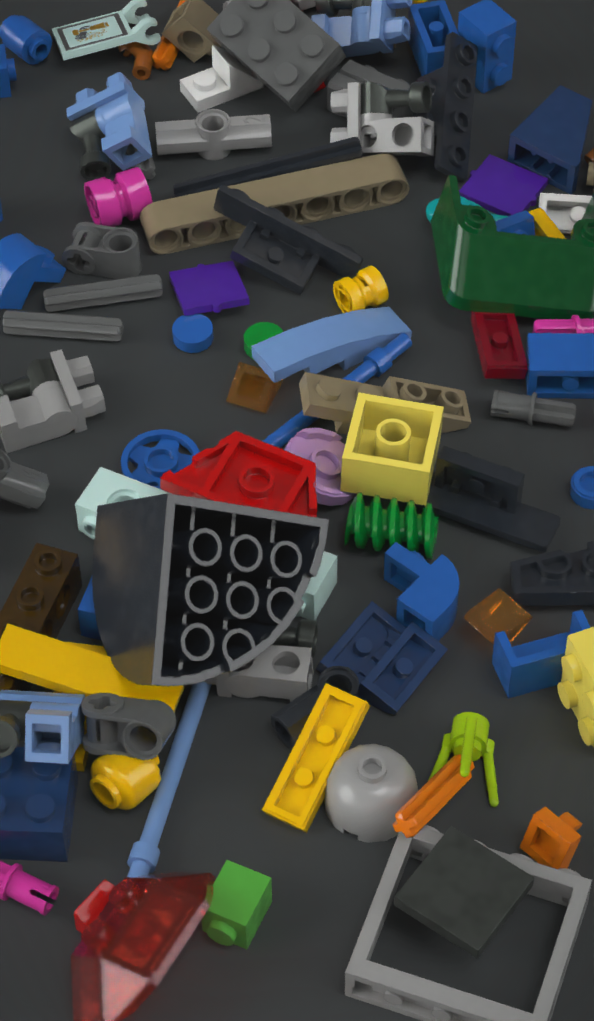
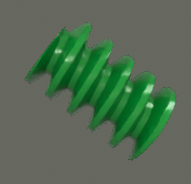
(392, 525)

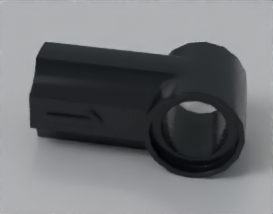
(292, 717)

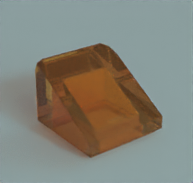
(252, 388)
(497, 614)

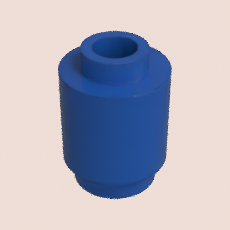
(25, 39)

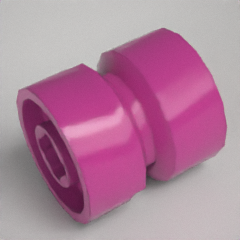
(113, 200)

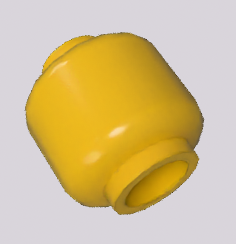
(123, 780)

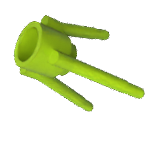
(470, 740)

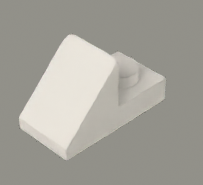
(220, 83)

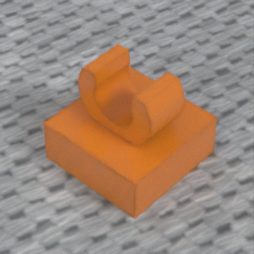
(552, 838)

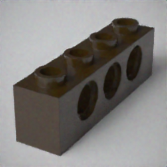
(41, 598)

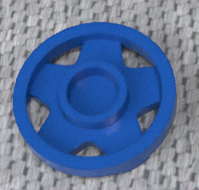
(157, 460)

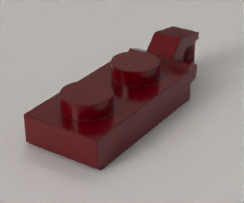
(499, 345)

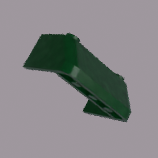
(511, 270)

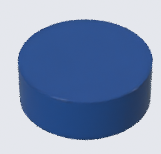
(192, 333)
(583, 487)

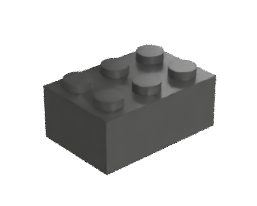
(278, 46)

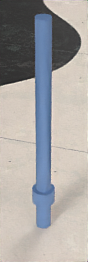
(145, 852)

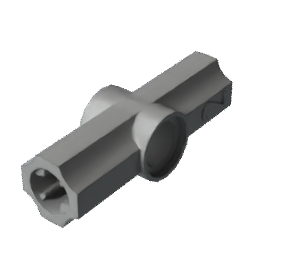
(213, 134)

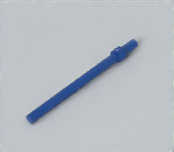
(374, 364)

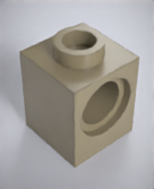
(189, 29)

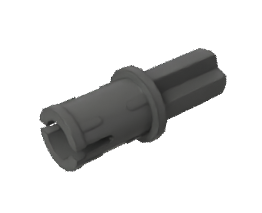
(532, 409)

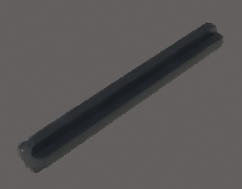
(306, 159)

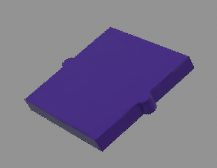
(503, 187)
(208, 288)

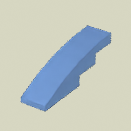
(328, 341)

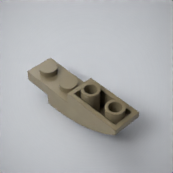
(336, 399)

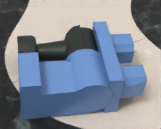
(369, 27)
(109, 124)
(44, 721)

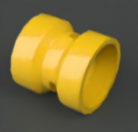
(361, 291)

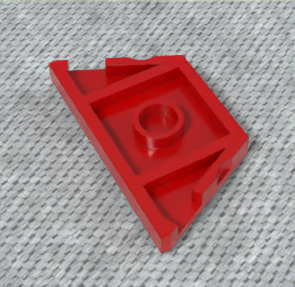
(248, 474)

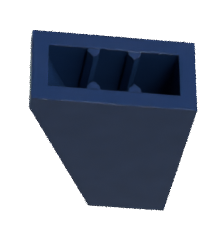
(553, 139)

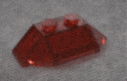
(135, 942)

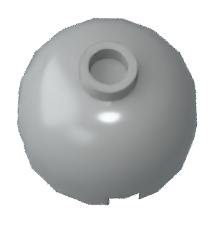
(368, 790)

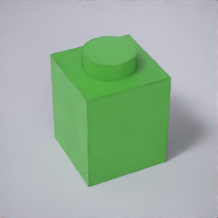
(237, 905)

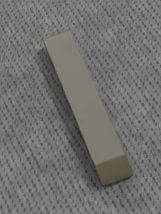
(299, 195)

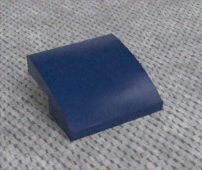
(385, 657)

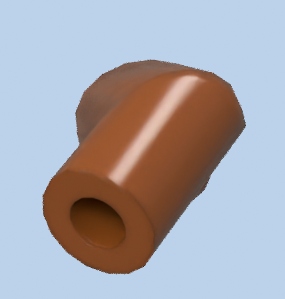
(143, 58)

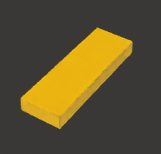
(320, 744)

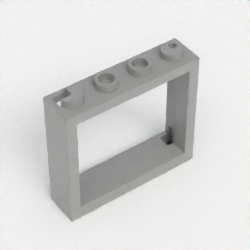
(438, 1002)

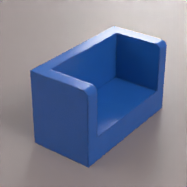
(534, 663)

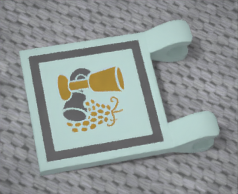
(105, 32)

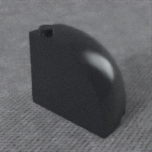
(197, 583)

